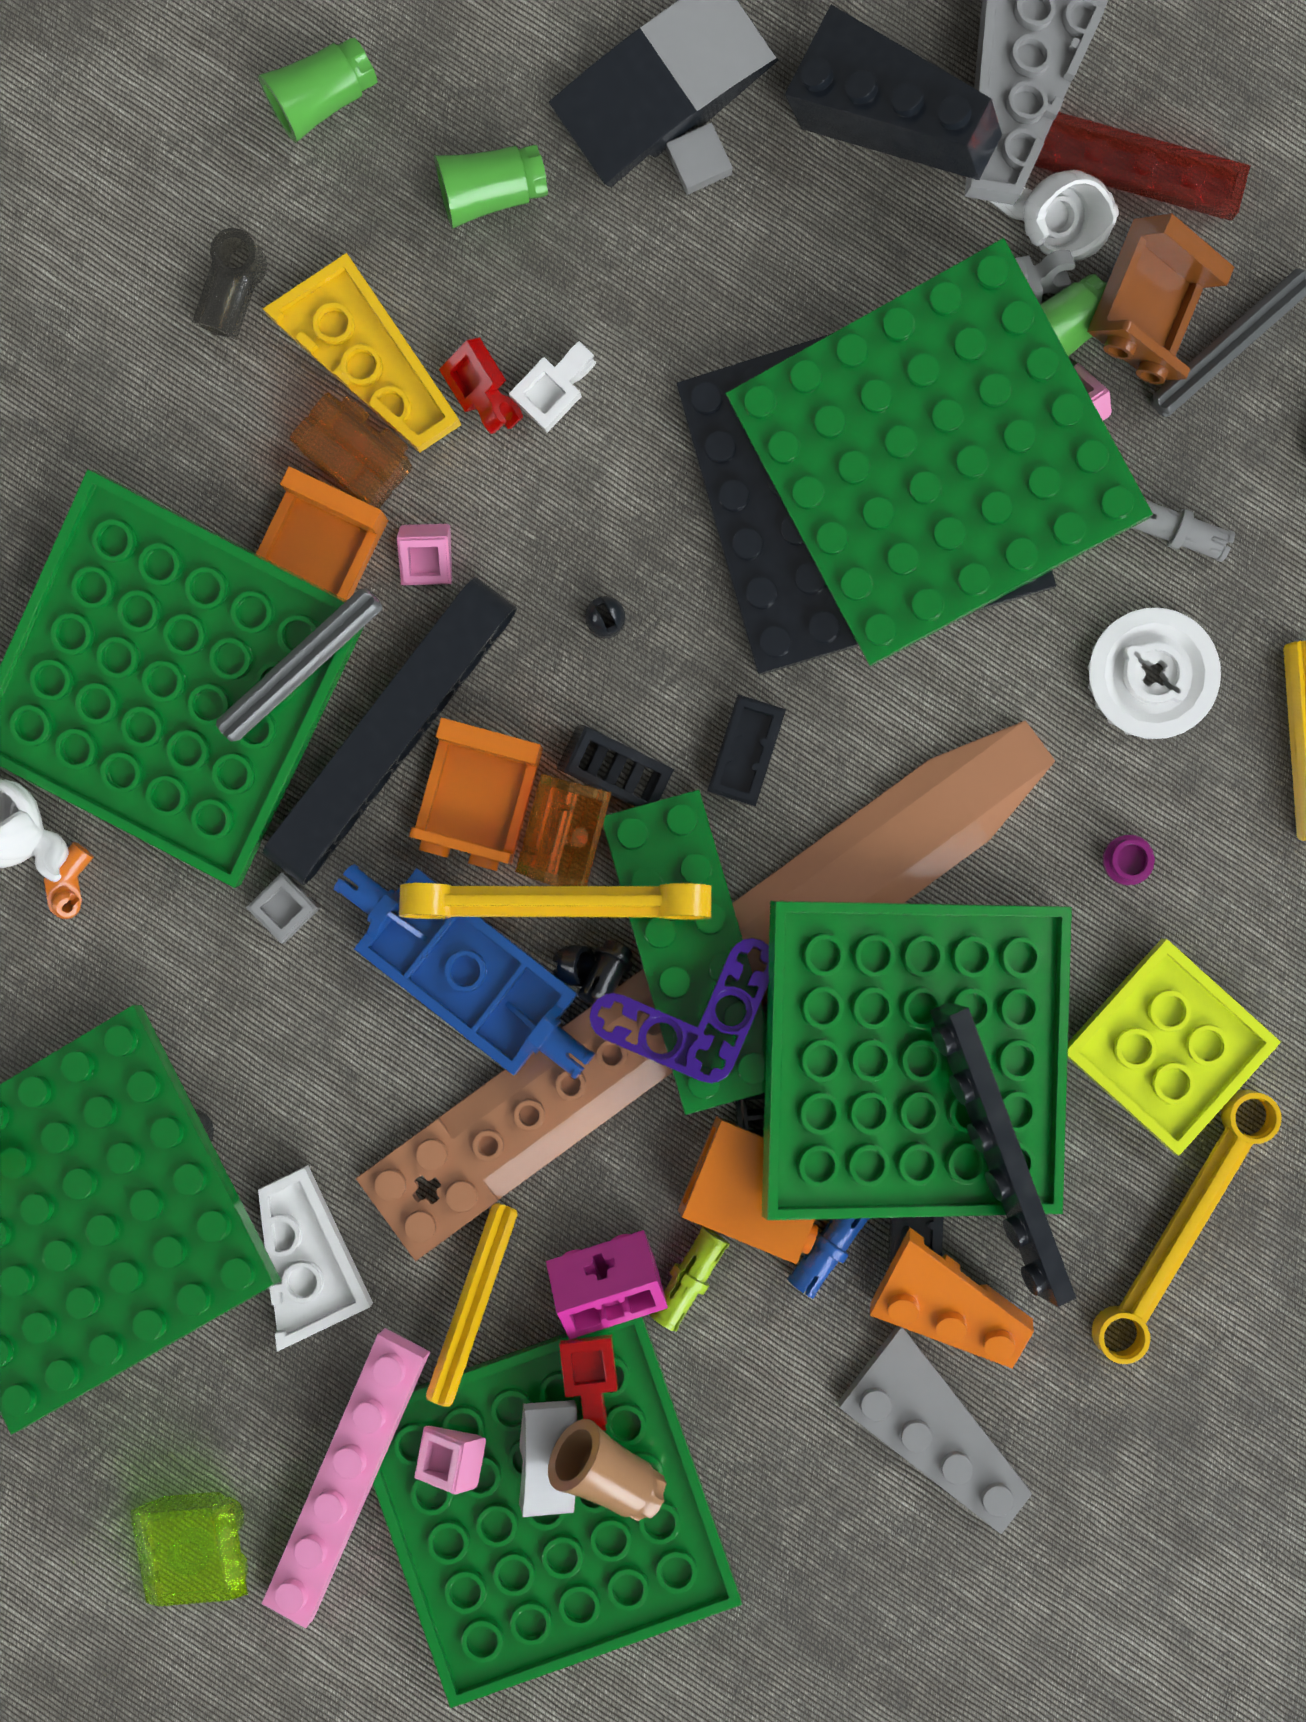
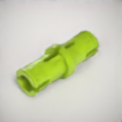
(690, 1277)

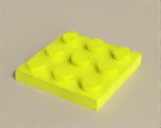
(1170, 1046)

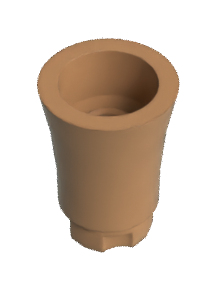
(604, 1472)

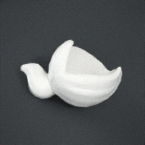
(1066, 213)
(24, 834)

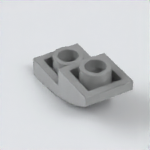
(540, 1430)

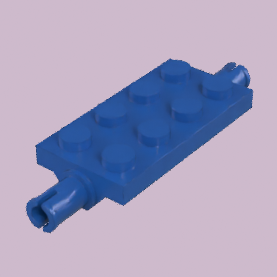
(468, 977)

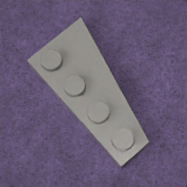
(923, 1420)

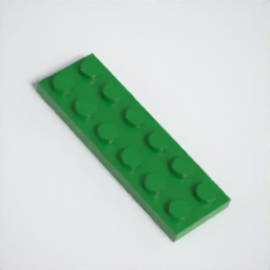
(684, 958)

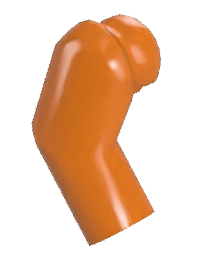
(65, 895)

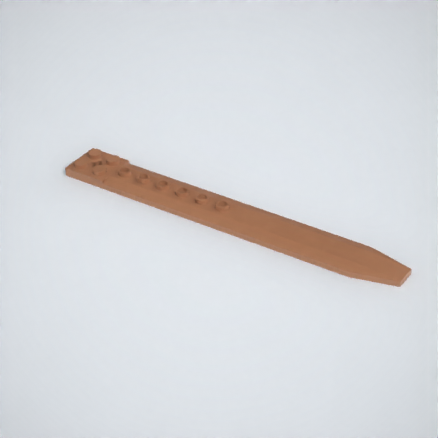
(532, 1117)

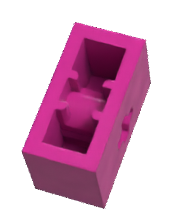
(606, 1284)

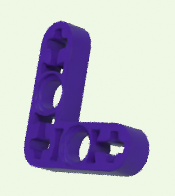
(688, 1036)

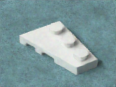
(310, 1258)

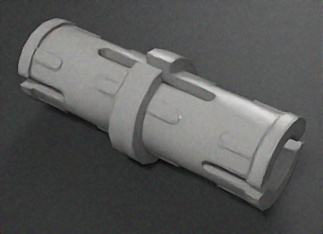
(1186, 531)

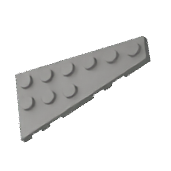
(1026, 66)

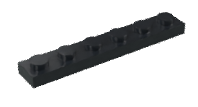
(995, 1138)

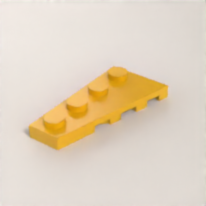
(358, 342)

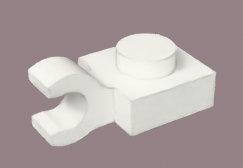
(549, 390)

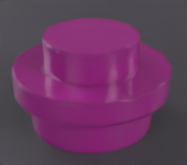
(1128, 860)

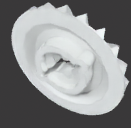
(1188, 670)

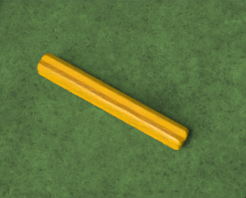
(1296, 702)
(471, 1305)

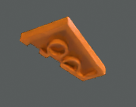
(944, 1304)

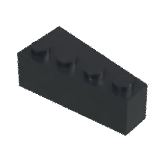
(890, 100)

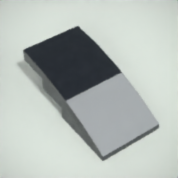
(662, 83)

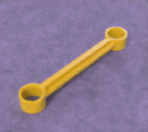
(664, 901)
(1185, 1226)

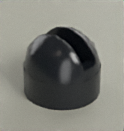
(595, 621)
(574, 964)

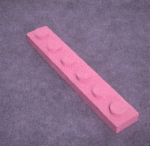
(345, 1477)

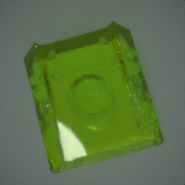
(190, 1549)

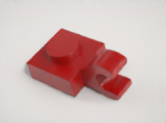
(475, 383)
(589, 1373)

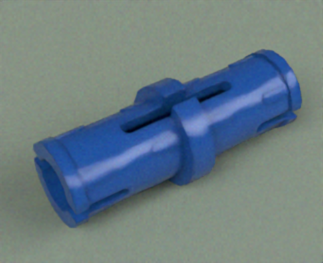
(826, 1252)

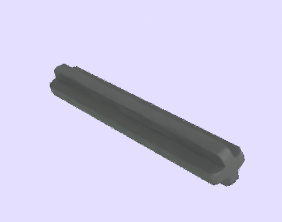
(1231, 343)
(299, 664)

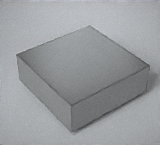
(699, 158)
(283, 907)

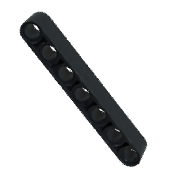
(389, 731)

